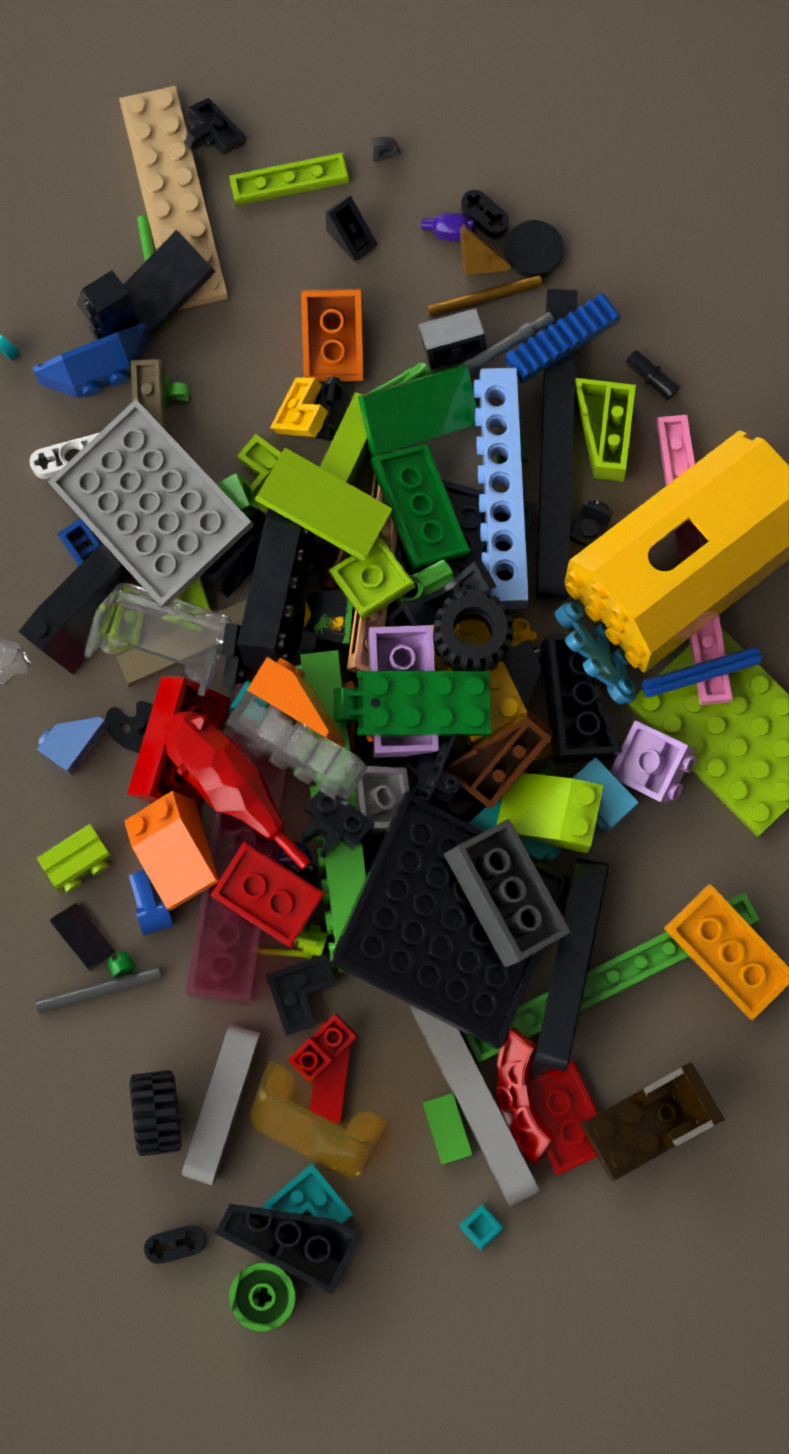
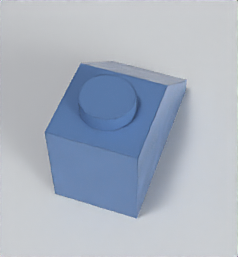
(71, 742)

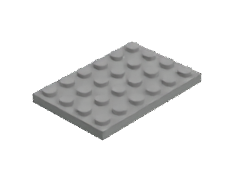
(150, 504)

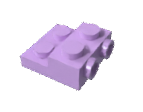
(653, 763)

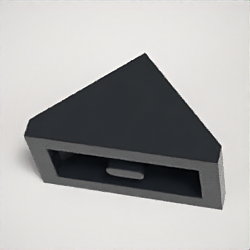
(349, 228)

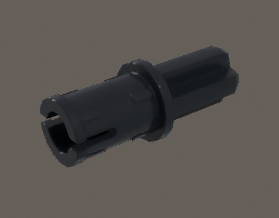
(652, 375)

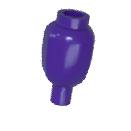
(447, 225)

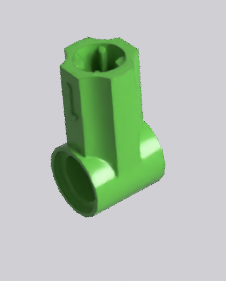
(429, 580)

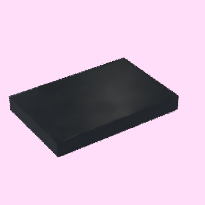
(167, 281)

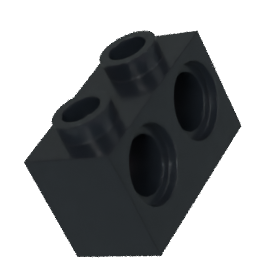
(233, 565)

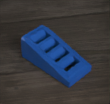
(73, 529)

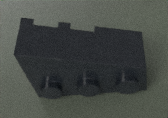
(107, 306)

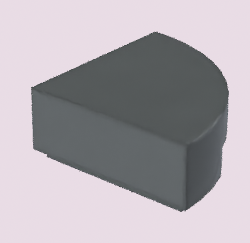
(383, 148)

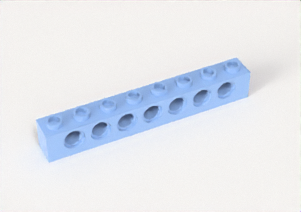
(502, 384)

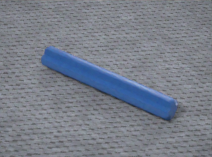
(701, 671)

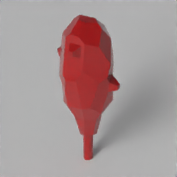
(226, 777)

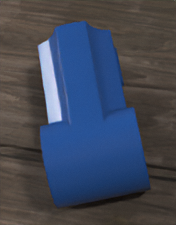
(151, 910)

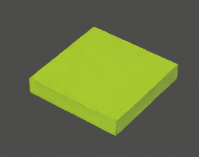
(372, 582)

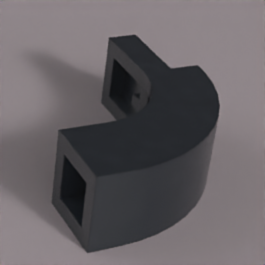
(424, 609)

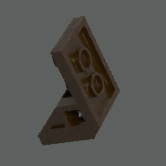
(651, 1121)

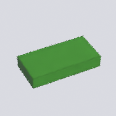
(447, 1129)

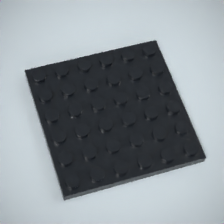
(422, 937)

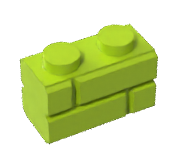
(75, 859)

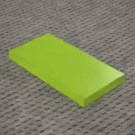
(323, 504)

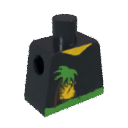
(328, 616)

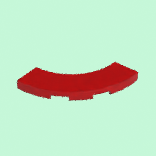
(515, 1097)

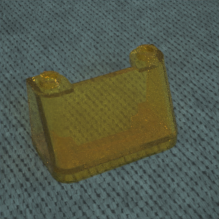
(302, 1130)

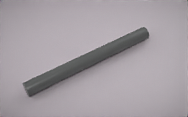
(98, 989)

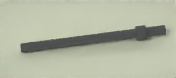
(523, 333)

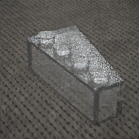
(296, 747)

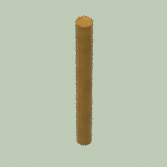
(484, 295)

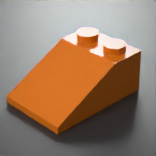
(333, 334)
(284, 688)
(173, 848)

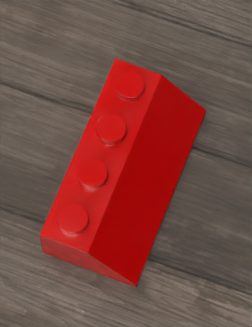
(154, 770)

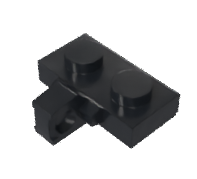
(212, 127)

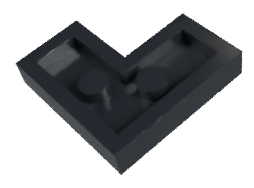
(234, 668)
(291, 989)

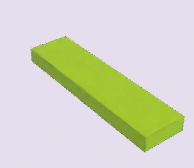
(289, 179)

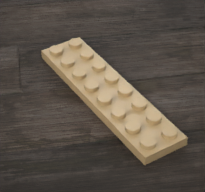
(171, 180)

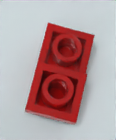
(323, 1048)

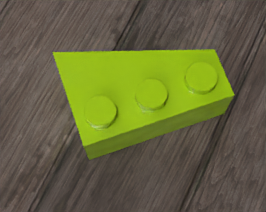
(606, 425)

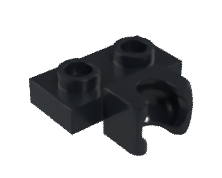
(335, 822)

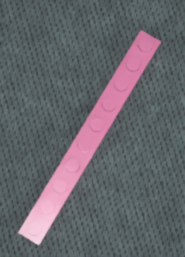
(707, 642)

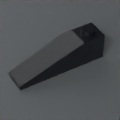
(66, 617)

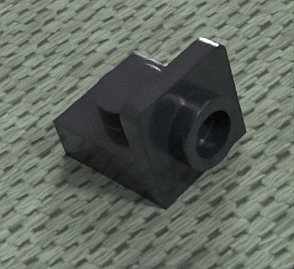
(591, 522)

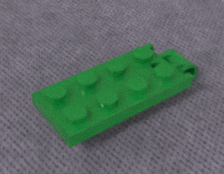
(417, 703)

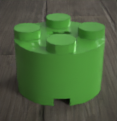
(247, 1307)

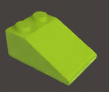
(553, 810)

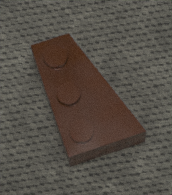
(499, 759)

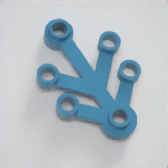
(598, 653)

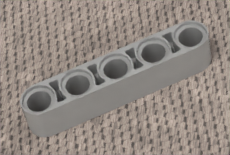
(221, 1104)

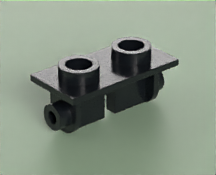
(333, 398)

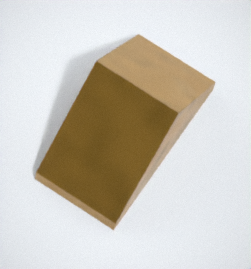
(478, 255)

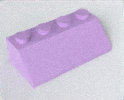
(401, 650)

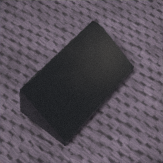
(82, 936)

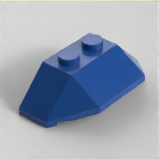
(94, 364)

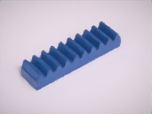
(562, 337)

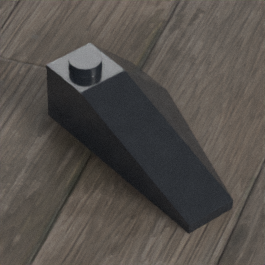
(298, 1243)

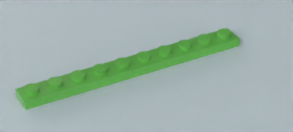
(610, 978)

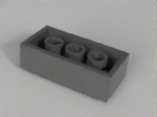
(507, 893)

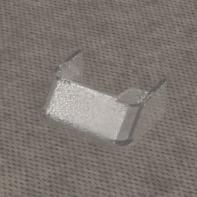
(171, 632)

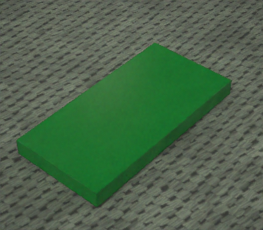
(418, 410)
(420, 506)

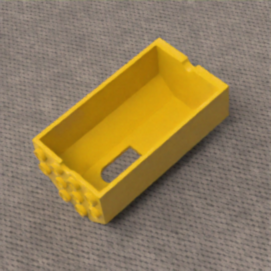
(739, 506)

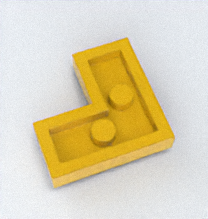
(298, 412)

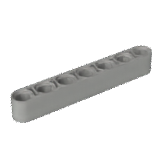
(478, 1108)

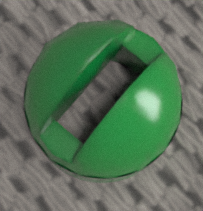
(122, 965)

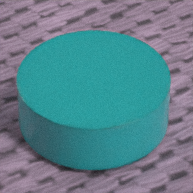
(8, 348)

